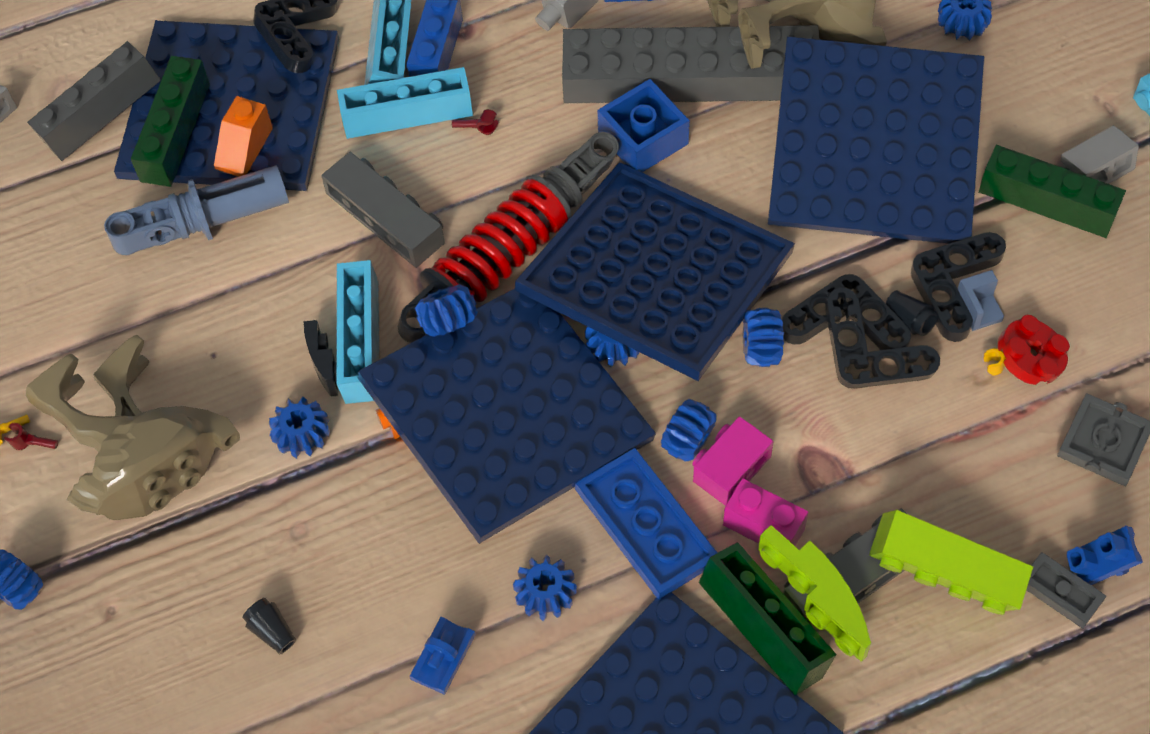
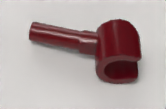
(485, 124)
(25, 439)

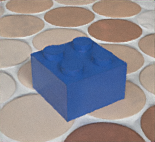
(644, 125)

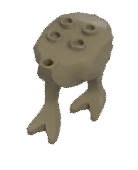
(836, 20)
(140, 455)

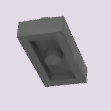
(1064, 590)

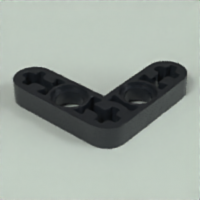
(275, 18)
(943, 277)
(867, 300)
(859, 354)

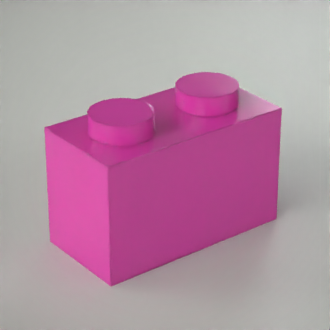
(735, 455)
(755, 509)

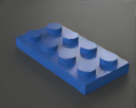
(646, 523)

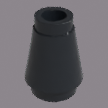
(913, 312)
(269, 625)

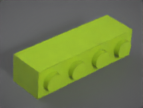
(951, 562)

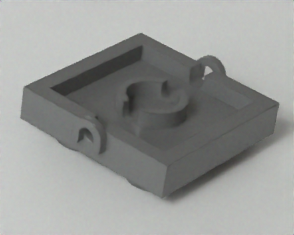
(1105, 439)

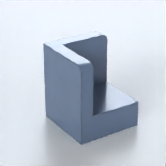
(978, 296)

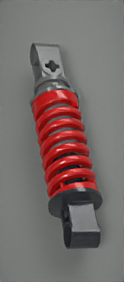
(514, 228)

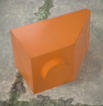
(242, 136)

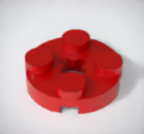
(1050, 349)

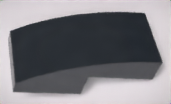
(321, 356)

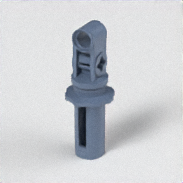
(195, 211)

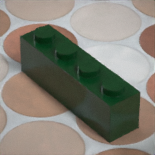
(170, 121)
(1051, 191)
(767, 618)

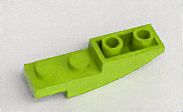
(829, 598)

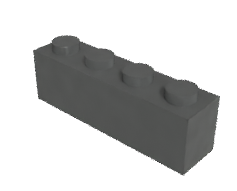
(94, 100)
(384, 208)
(856, 567)

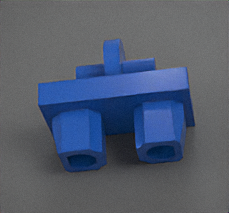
(1106, 556)
(442, 655)

